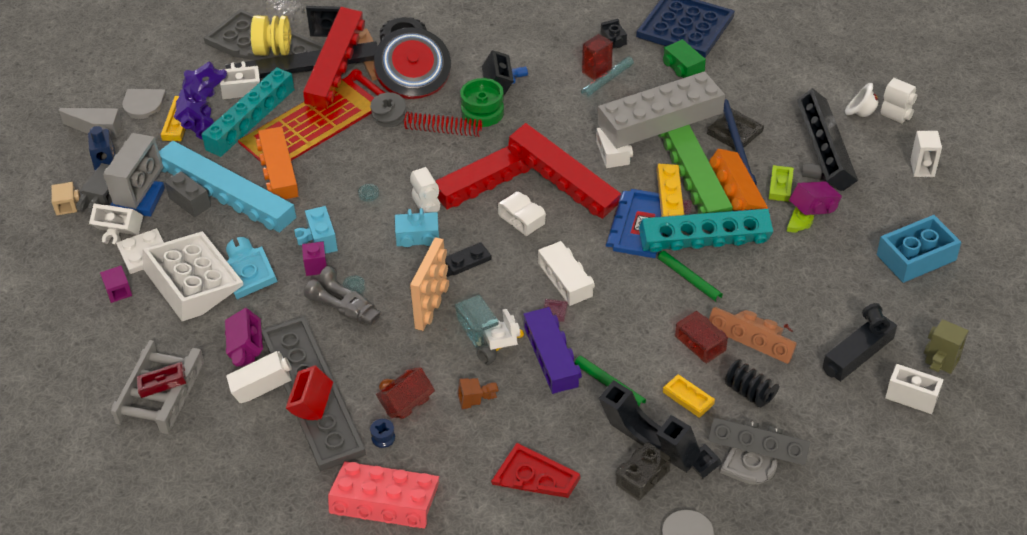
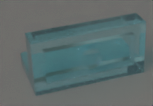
(475, 318)

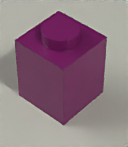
(314, 258)
(116, 284)

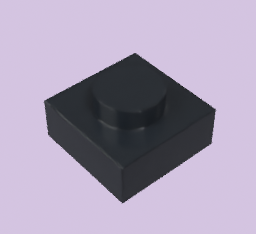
(706, 462)

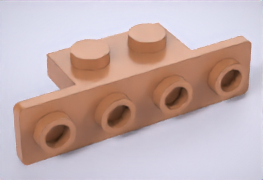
(754, 332)

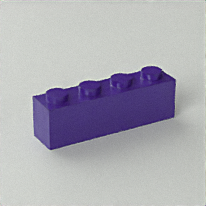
(551, 350)

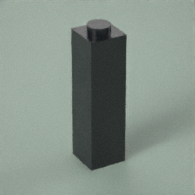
(856, 350)

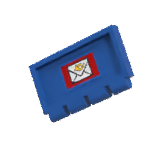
(624, 232)

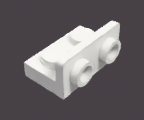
(503, 334)

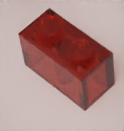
(597, 56)
(701, 336)
(405, 393)

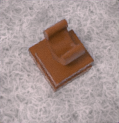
(471, 393)

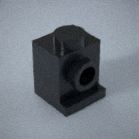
(614, 32)

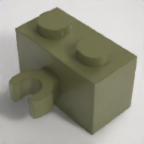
(945, 346)

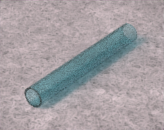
(608, 76)

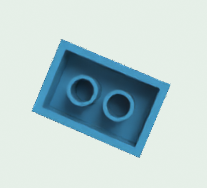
(918, 248)

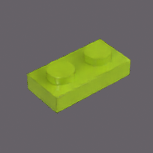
(781, 183)

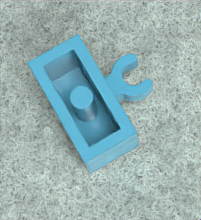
(416, 228)
(318, 229)

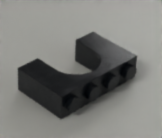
(673, 438)

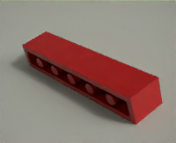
(333, 58)
(563, 171)
(479, 177)

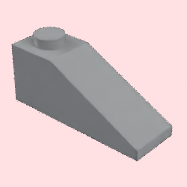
(86, 118)

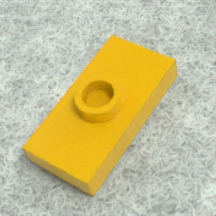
(688, 395)

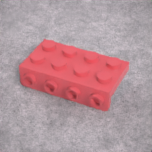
(383, 494)

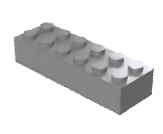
(660, 109)

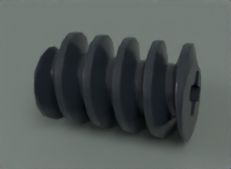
(749, 385)

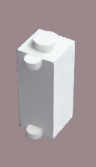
(259, 377)

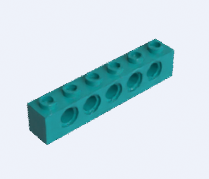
(248, 112)
(694, 224)

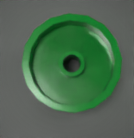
(482, 100)

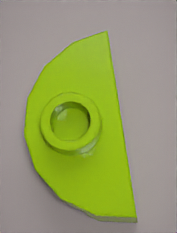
(799, 221)

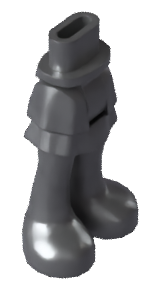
(353, 304)

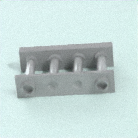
(172, 400)

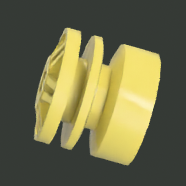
(269, 35)

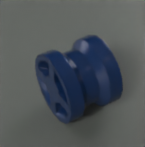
(387, 437)

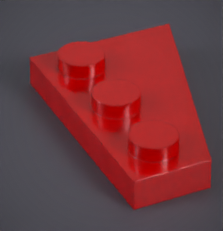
(535, 473)

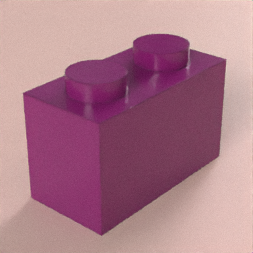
(815, 198)

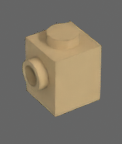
(64, 198)

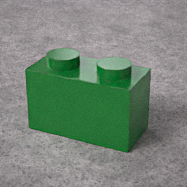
(683, 59)

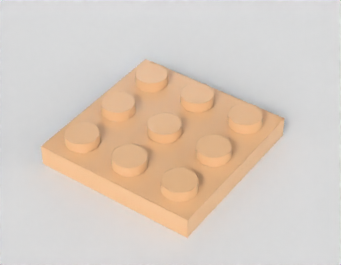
(429, 284)

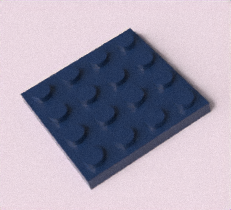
(692, 20)

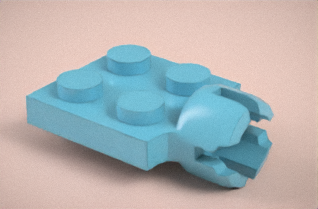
(250, 266)

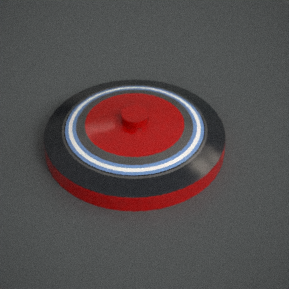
(412, 63)

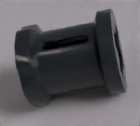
(876, 319)

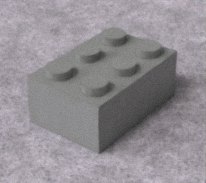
(133, 170)

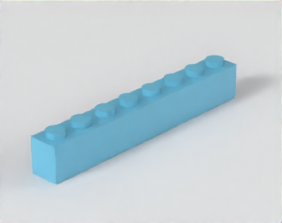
(229, 187)

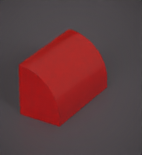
(309, 394)

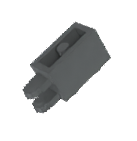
(94, 191)

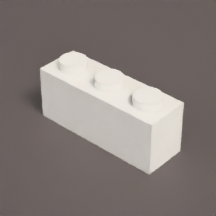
(565, 273)

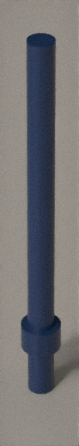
(736, 137)

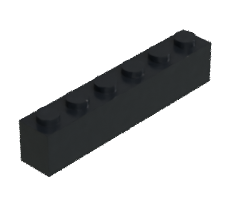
(827, 140)

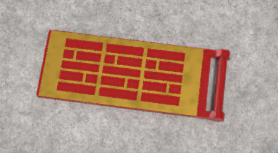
(310, 125)

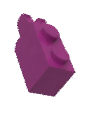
(243, 337)

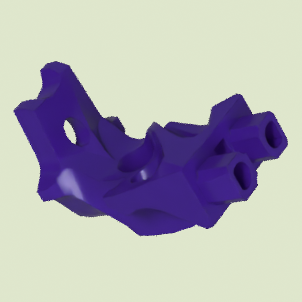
(191, 105)

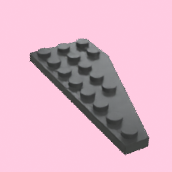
(235, 39)

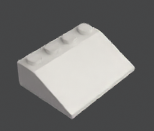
(190, 274)

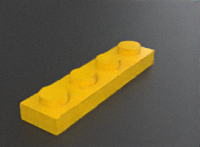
(669, 190)

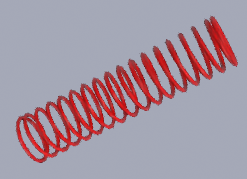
(410, 117)

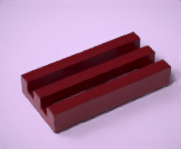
(161, 380)

